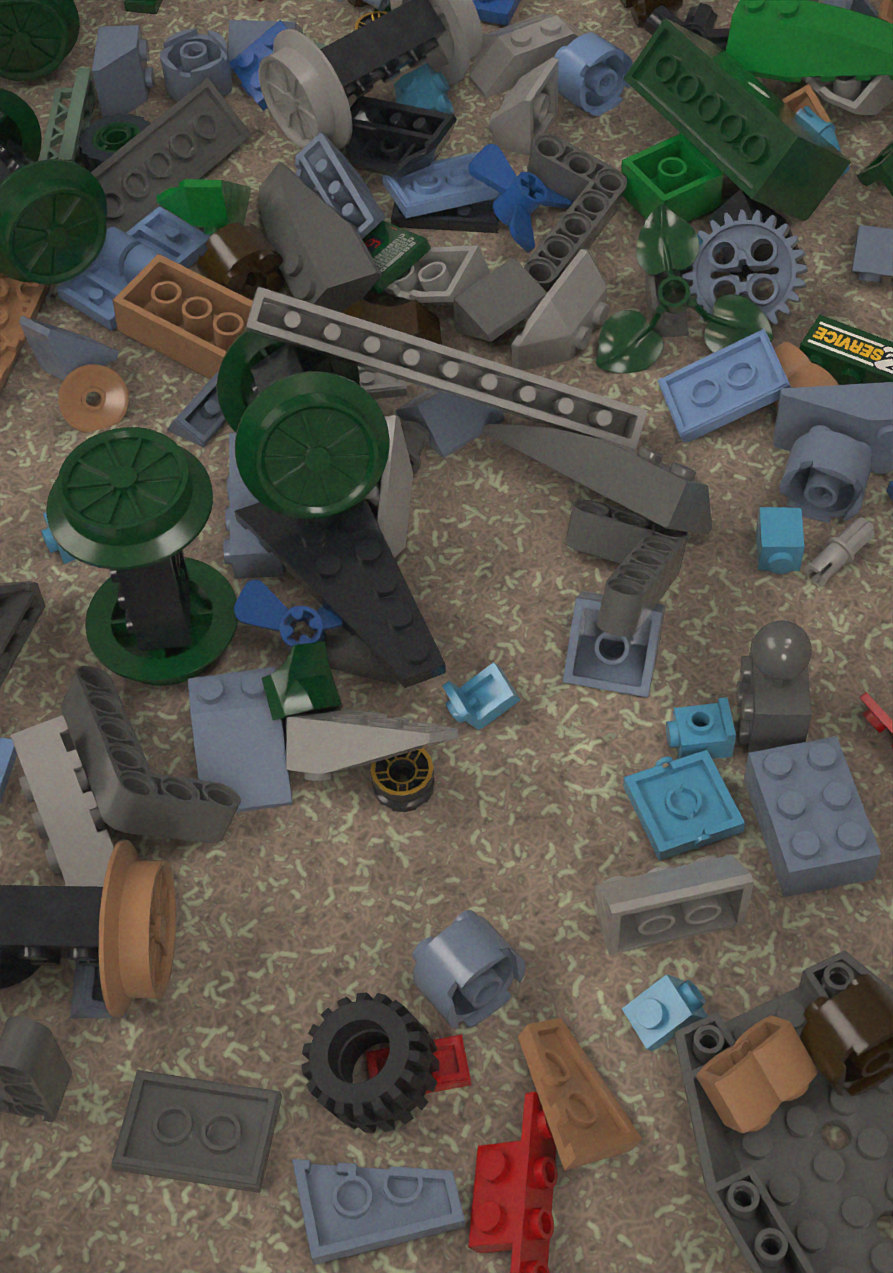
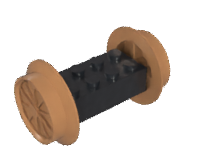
(117, 927)

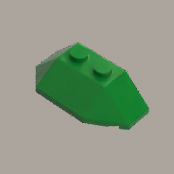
(207, 203)

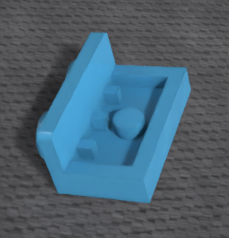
(424, 89)

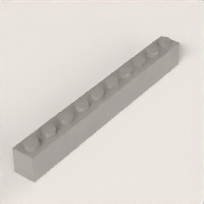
(443, 368)

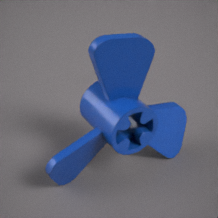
(518, 195)
(262, 609)

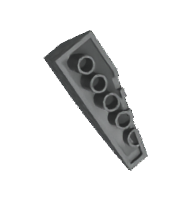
(319, 249)
(618, 472)

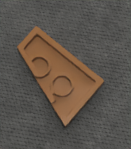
(574, 1097)

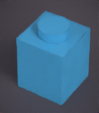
(780, 539)

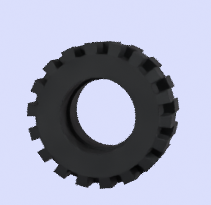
(342, 1041)

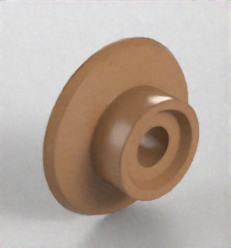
(98, 415)

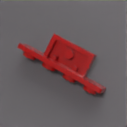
(516, 1194)

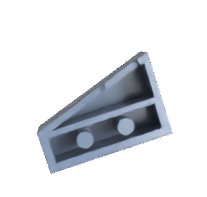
(243, 547)

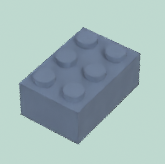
(811, 816)

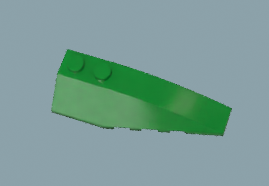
(809, 40)

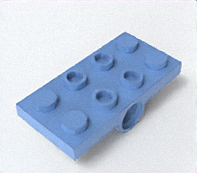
(125, 257)

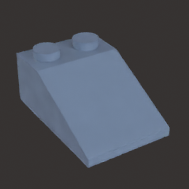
(852, 410)
(238, 738)

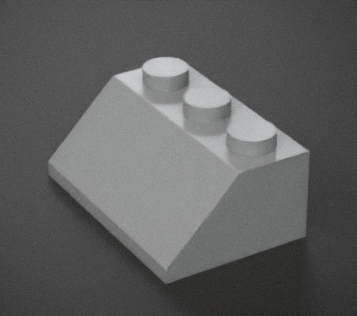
(672, 903)

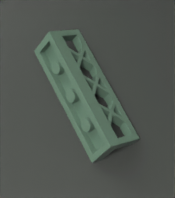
(77, 118)

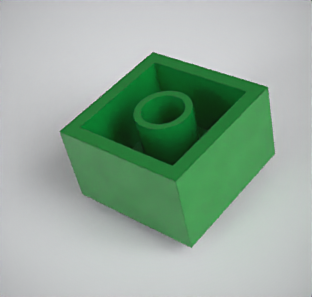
(673, 176)

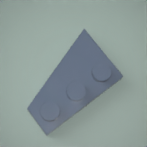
(372, 1208)

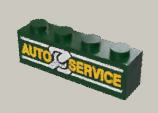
(848, 352)

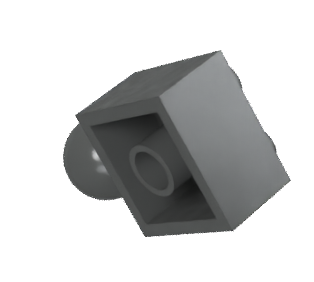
(775, 688)

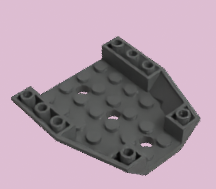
(781, 1187)

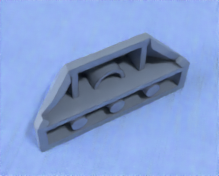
(338, 184)

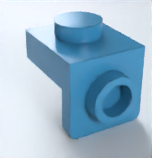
(481, 697)
(664, 1010)

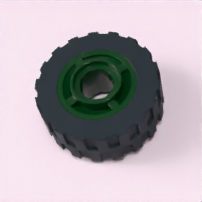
(107, 137)

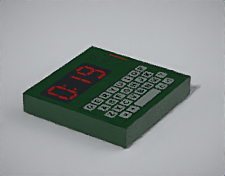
(393, 252)

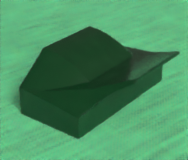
(302, 683)

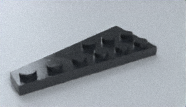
(357, 578)

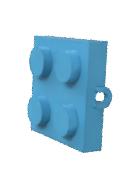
(683, 804)

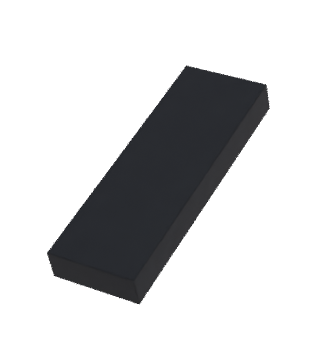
(469, 218)

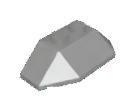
(518, 50)
(564, 316)
(392, 493)

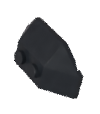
(396, 136)

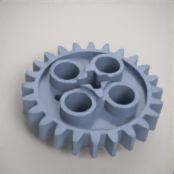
(745, 237)

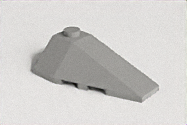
(854, 95)
(441, 275)
(353, 738)

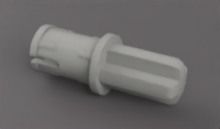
(840, 551)

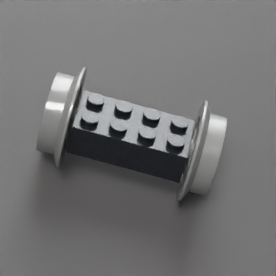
(311, 85)

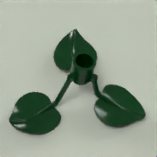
(663, 246)

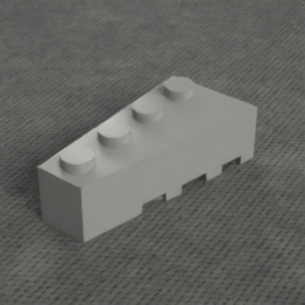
(64, 803)

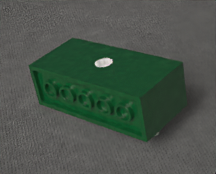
(736, 121)

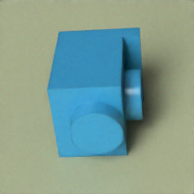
(702, 729)

